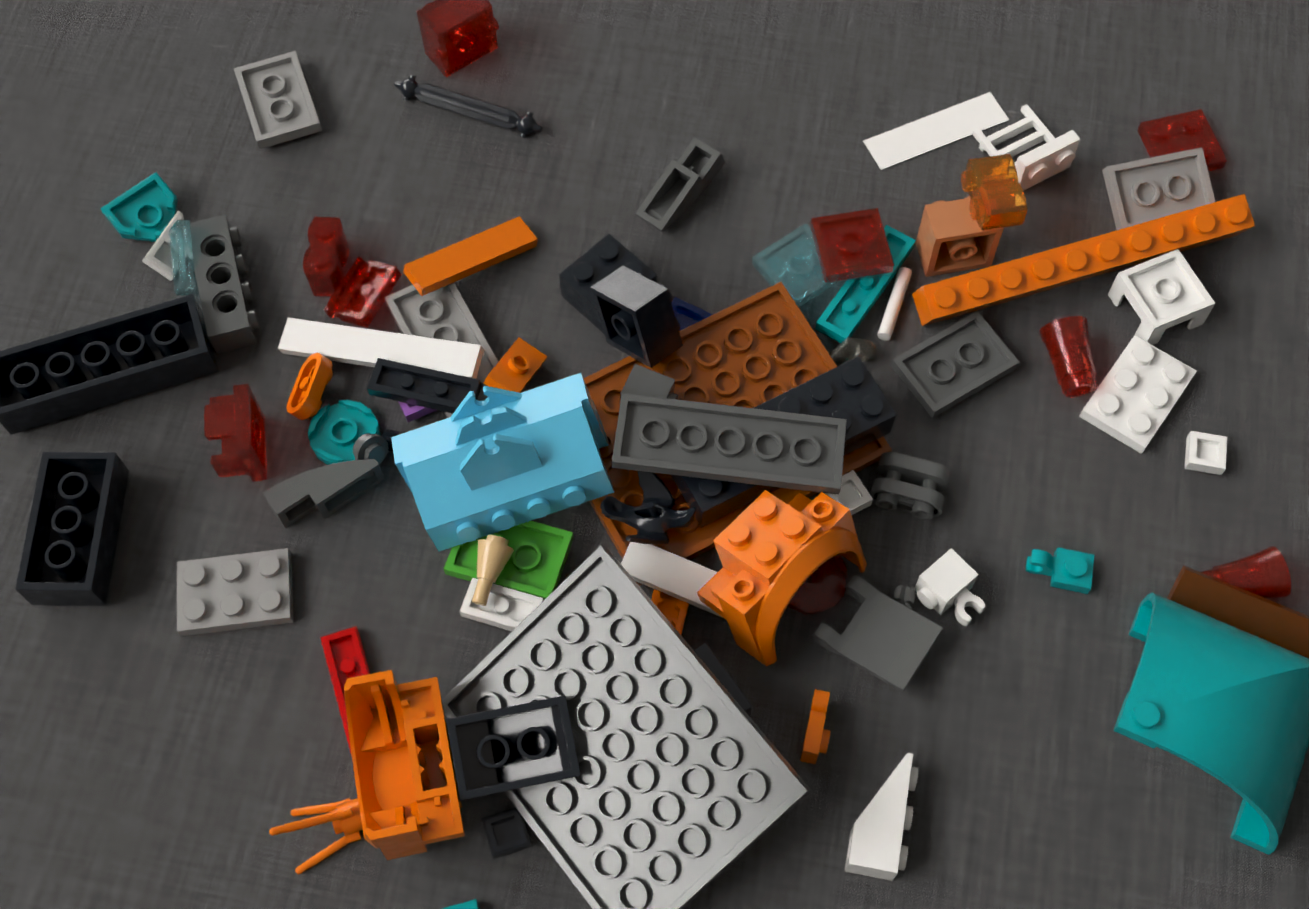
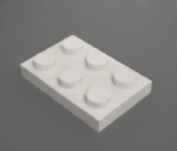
(1137, 394)

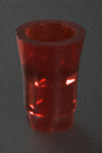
(1070, 354)
(1260, 573)

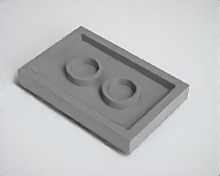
(277, 100)
(1157, 187)
(234, 592)

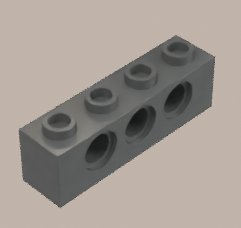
(224, 329)

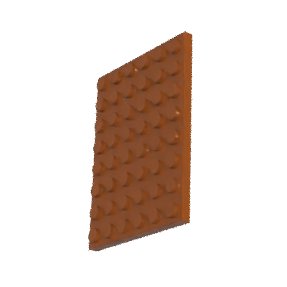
(730, 360)

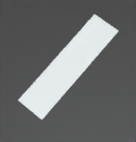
(935, 130)

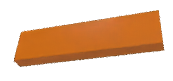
(470, 256)

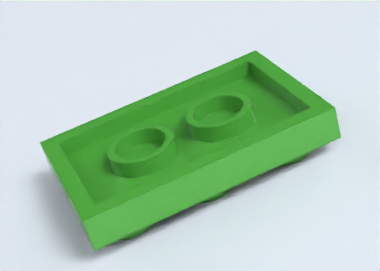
(534, 564)

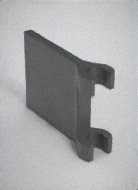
(881, 636)

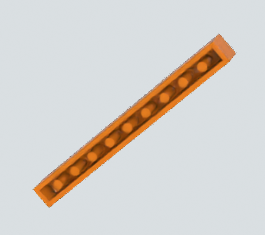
(1082, 260)

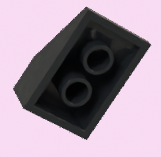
(512, 747)

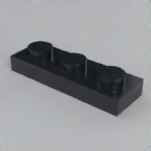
(420, 385)

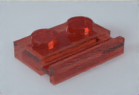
(362, 292)

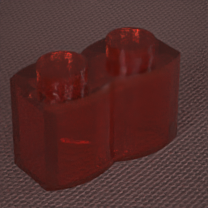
(325, 255)

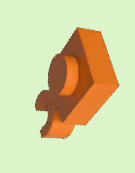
(816, 737)

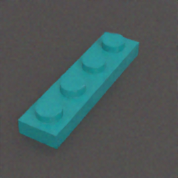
(861, 293)

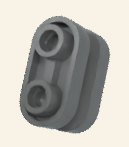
(910, 485)

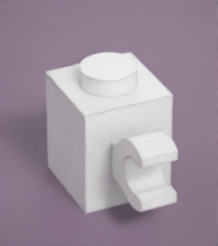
(948, 584)

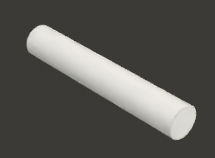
(894, 303)

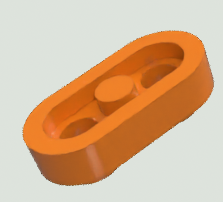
(309, 387)

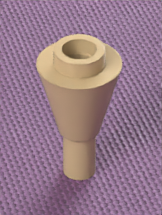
(491, 560)

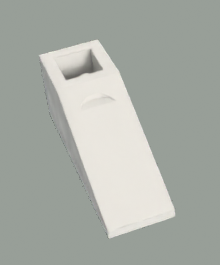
(878, 832)

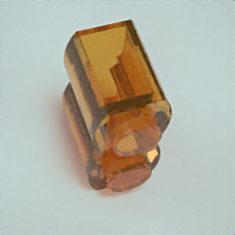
(994, 192)

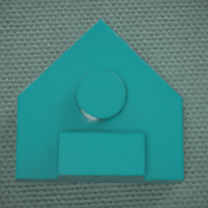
(142, 210)

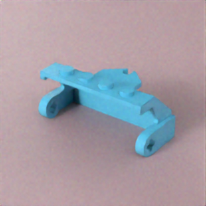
(505, 460)

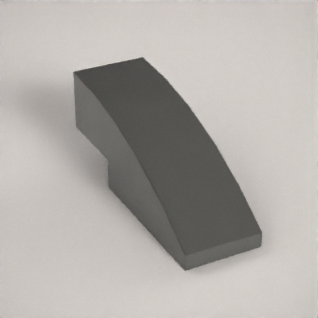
(681, 185)
(322, 489)

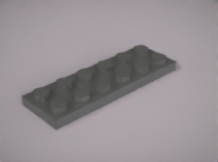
(729, 443)

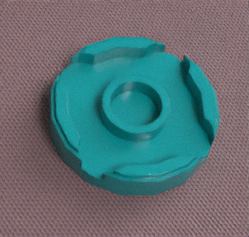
(337, 429)

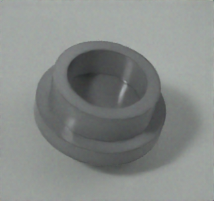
(370, 447)

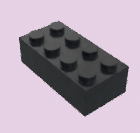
(73, 529)

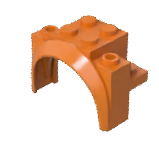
(769, 558)
(402, 763)

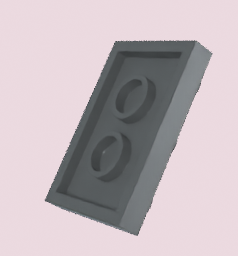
(954, 364)

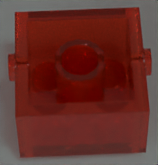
(457, 32)

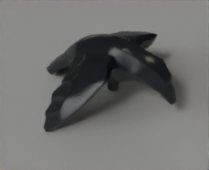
(653, 516)

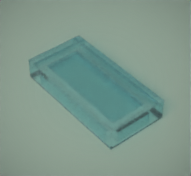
(182, 257)

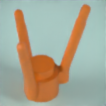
(344, 817)

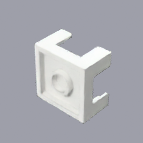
(1162, 295)

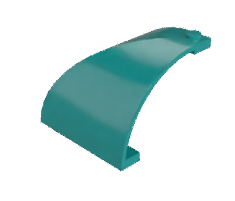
(1224, 707)

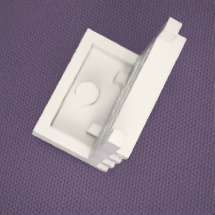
(1040, 162)

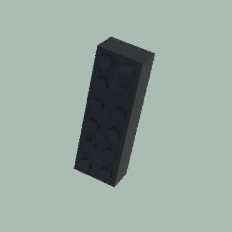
(103, 364)
(840, 393)

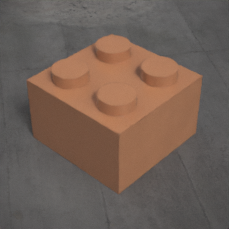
(952, 240)

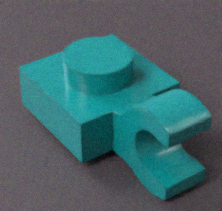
(1067, 568)

